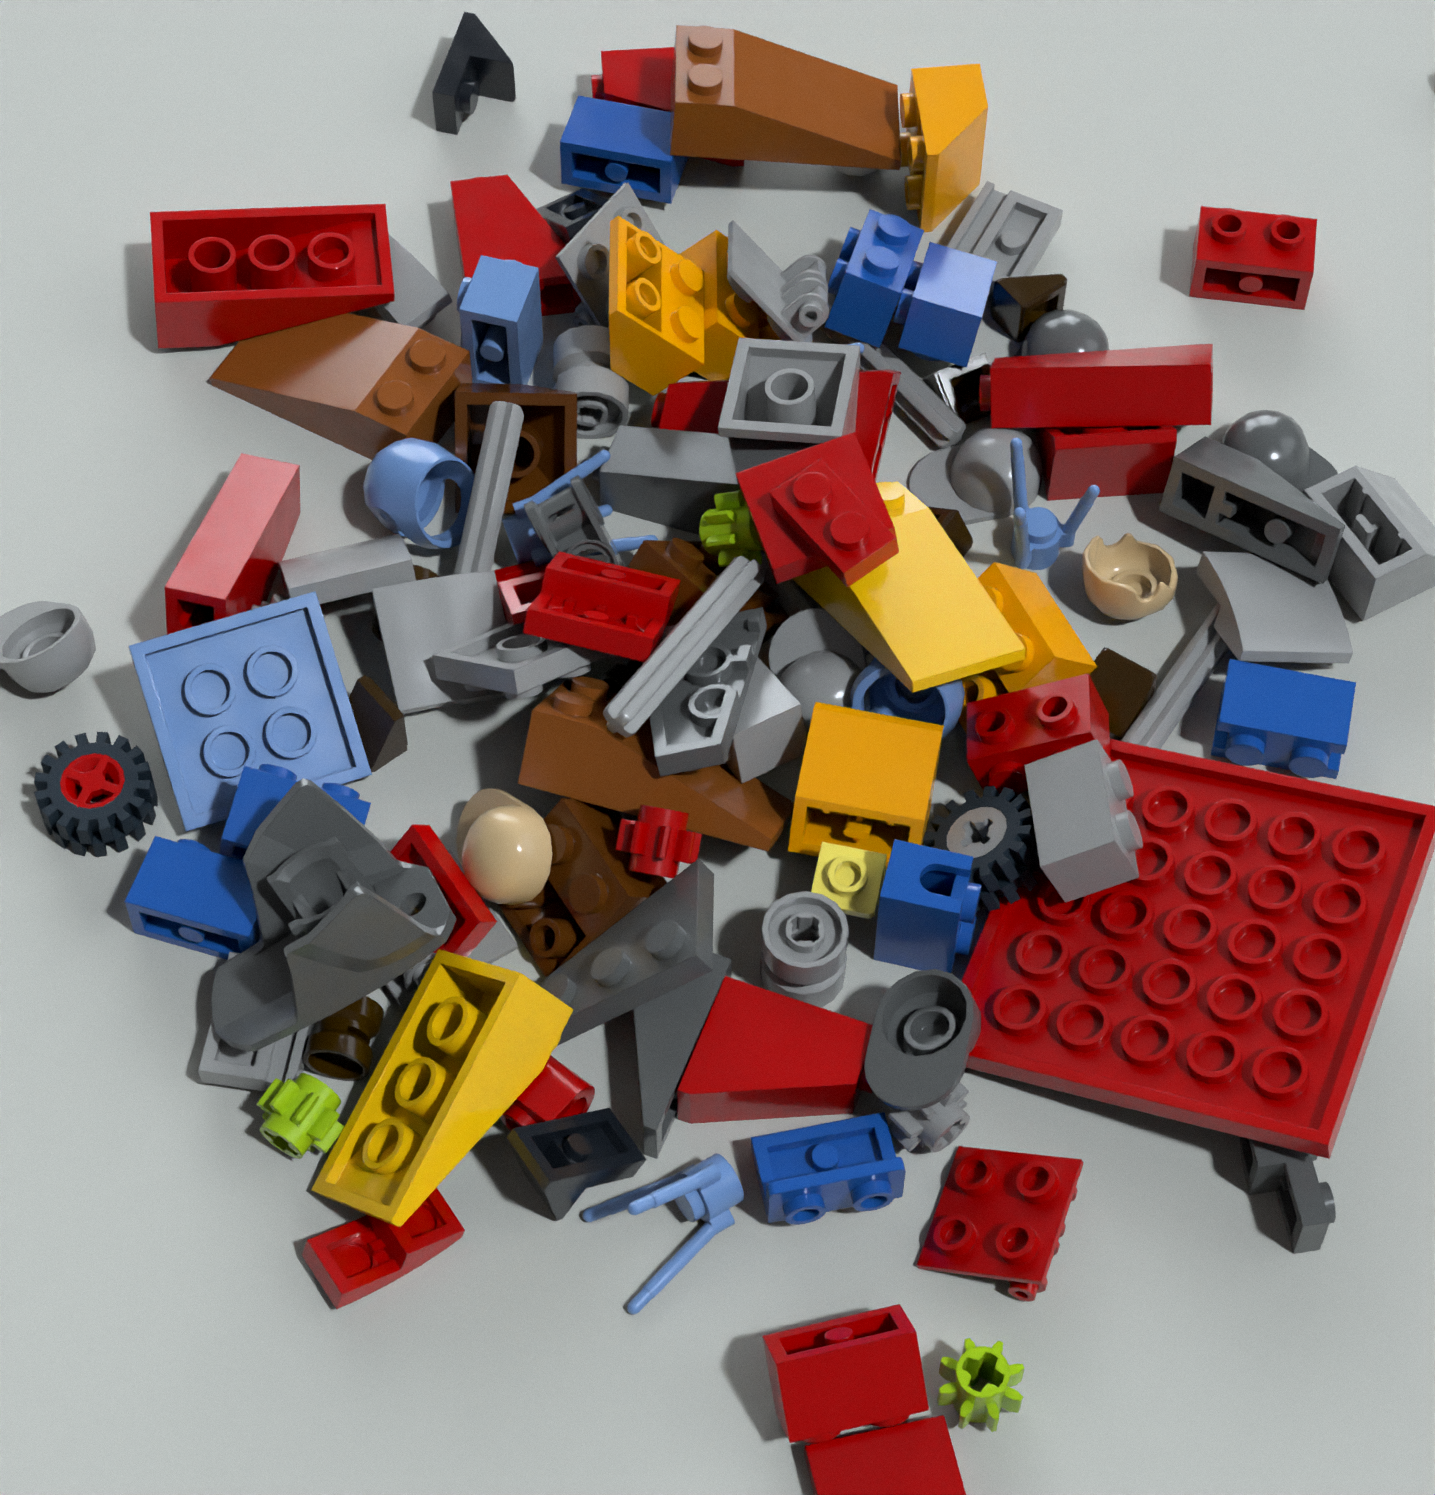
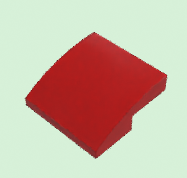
(602, 606)

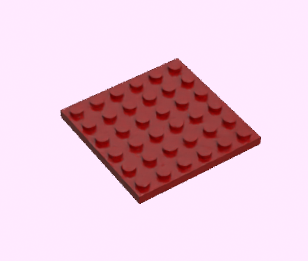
(1227, 973)

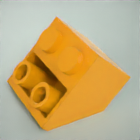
(942, 139)
(653, 310)
(725, 313)
(1050, 642)
(864, 781)

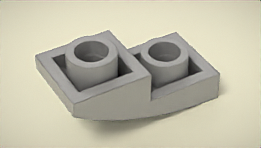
(416, 291)

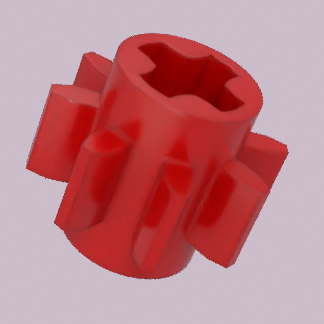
(658, 841)

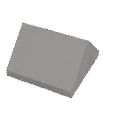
(791, 391)

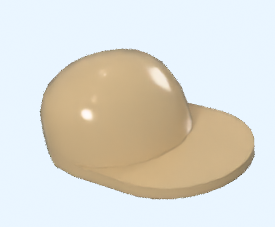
(503, 847)

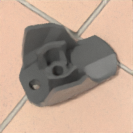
(330, 919)

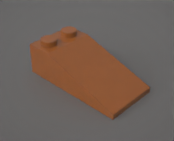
(777, 104)
(351, 380)
(580, 759)

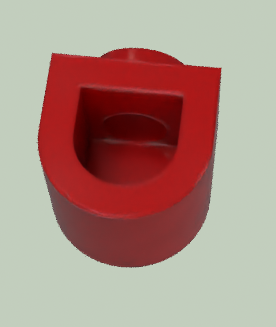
(550, 1096)

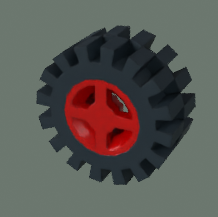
(88, 773)

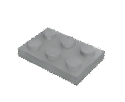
(512, 662)

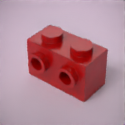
(1253, 257)
(1030, 726)
(846, 1374)

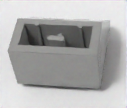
(1385, 540)

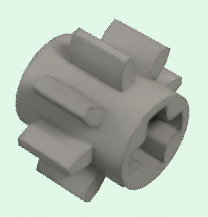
(933, 1125)

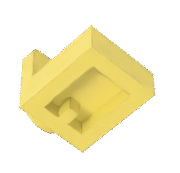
(850, 878)

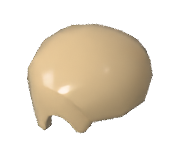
(1128, 577)

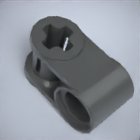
(576, 532)

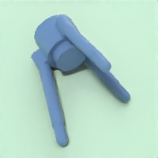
(1037, 530)
(523, 536)
(699, 1192)

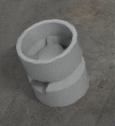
(583, 367)
(804, 948)

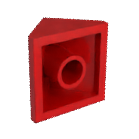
(1112, 457)

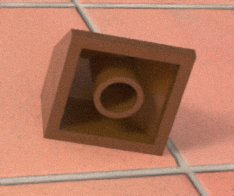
(546, 438)

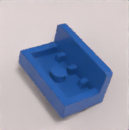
(827, 1169)

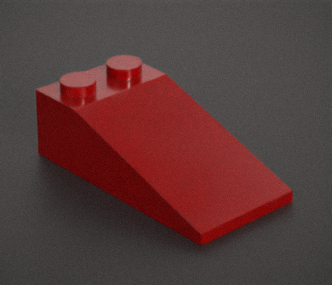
(265, 269)

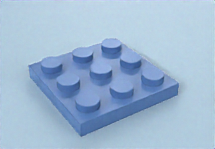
(248, 696)

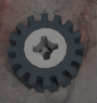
(997, 835)

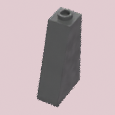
(676, 473)

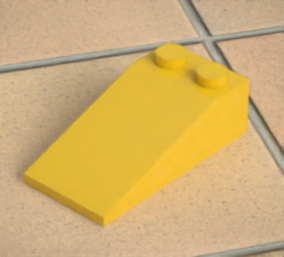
(920, 608)
(441, 1084)

